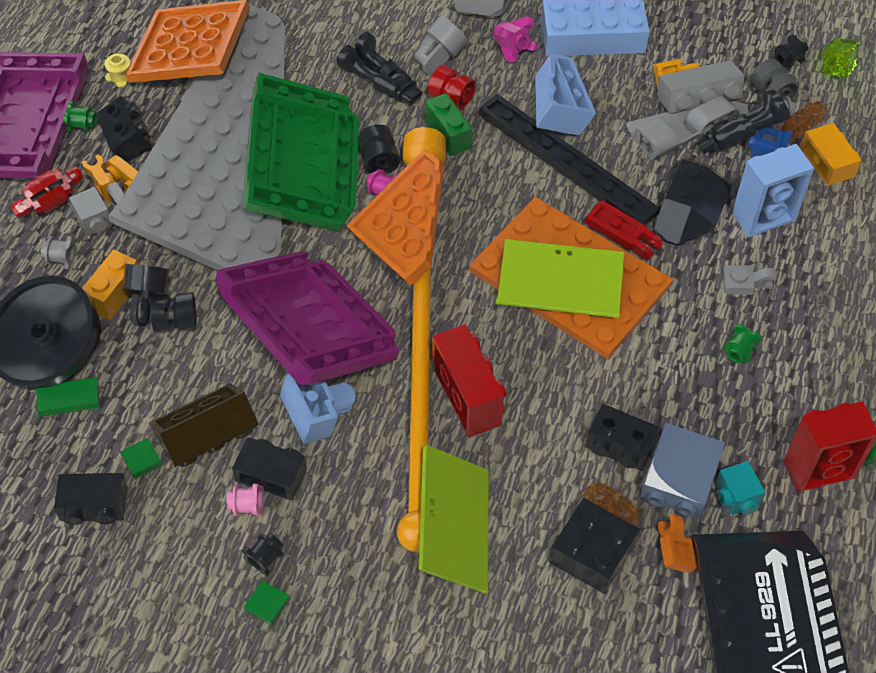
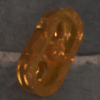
(804, 121)
(613, 502)

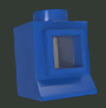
(768, 140)

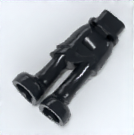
(391, 79)
(745, 125)

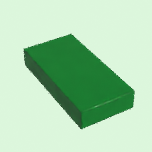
(68, 397)

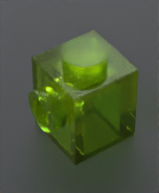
(840, 57)

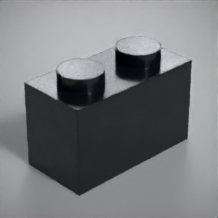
(270, 466)
(91, 498)

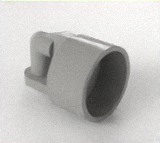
(441, 43)

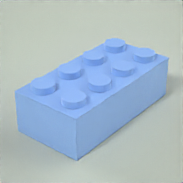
(594, 27)

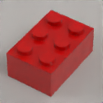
(468, 380)
(830, 446)

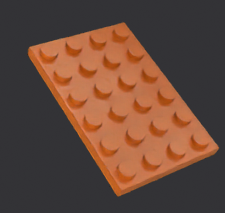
(640, 282)

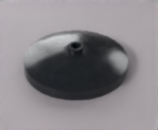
(45, 332)

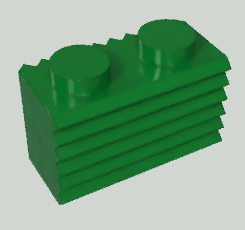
(446, 117)

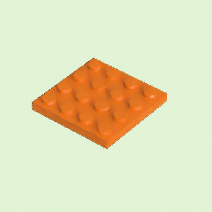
(188, 41)

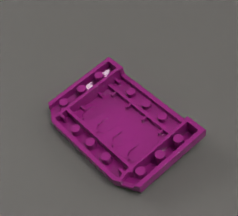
(32, 108)
(308, 316)

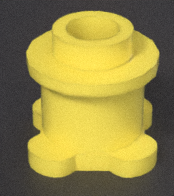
(117, 67)

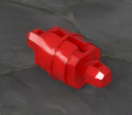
(43, 184)

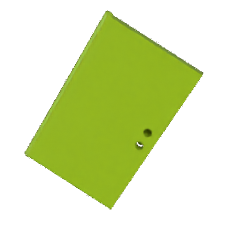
(578, 283)
(454, 519)

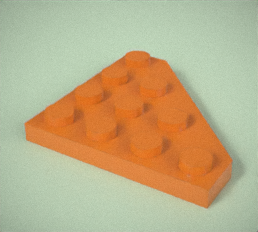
(403, 218)

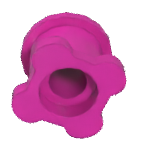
(378, 181)

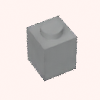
(90, 211)

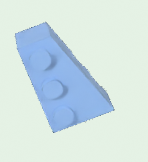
(562, 97)

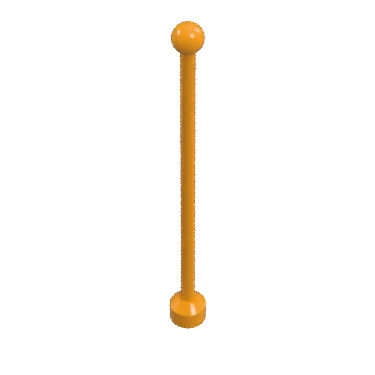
(409, 525)

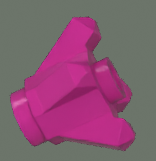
(515, 37)

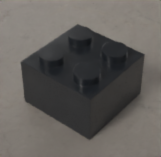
(594, 545)

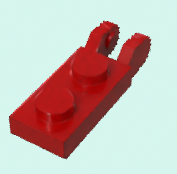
(623, 230)

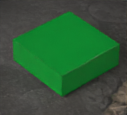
(141, 458)
(266, 603)

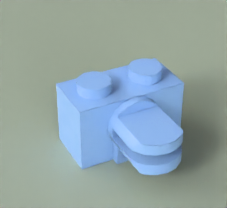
(315, 406)

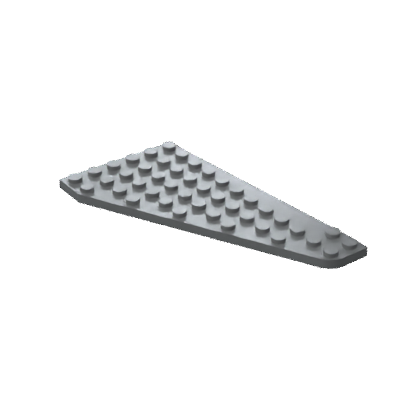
(195, 174)

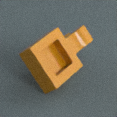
(670, 67)
(99, 177)

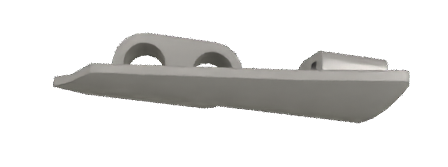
(668, 131)

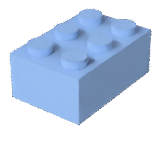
(772, 190)

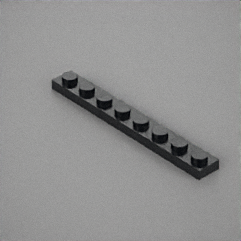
(567, 160)

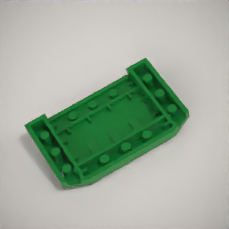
(301, 153)

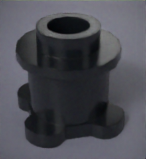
(791, 52)
(263, 552)

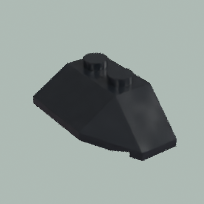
(691, 203)

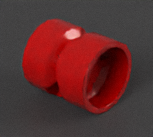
(446, 80)

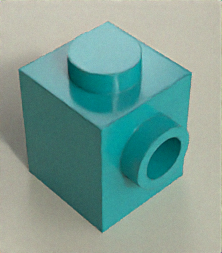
(739, 489)

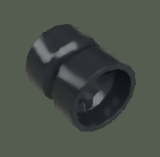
(379, 149)
(184, 312)

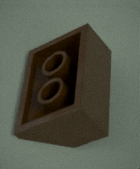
(204, 424)

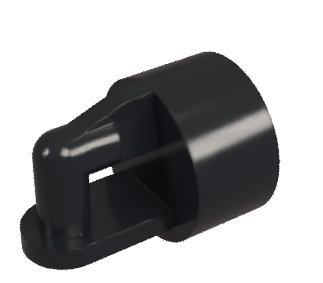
(144, 282)

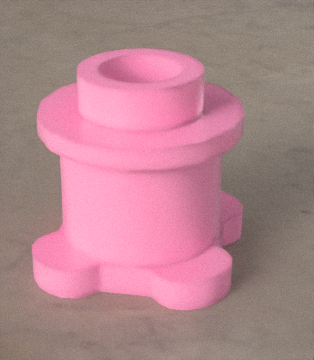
(246, 500)

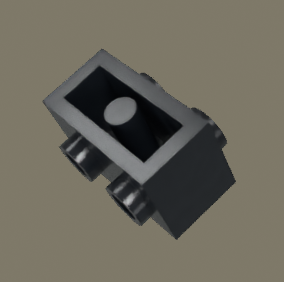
(124, 128)
(622, 437)

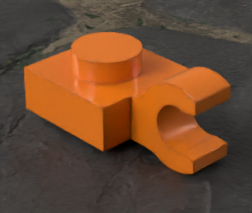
(676, 548)

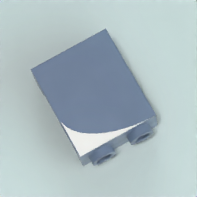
(682, 471)

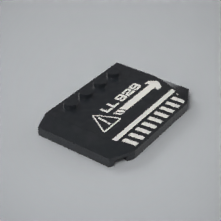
(768, 604)

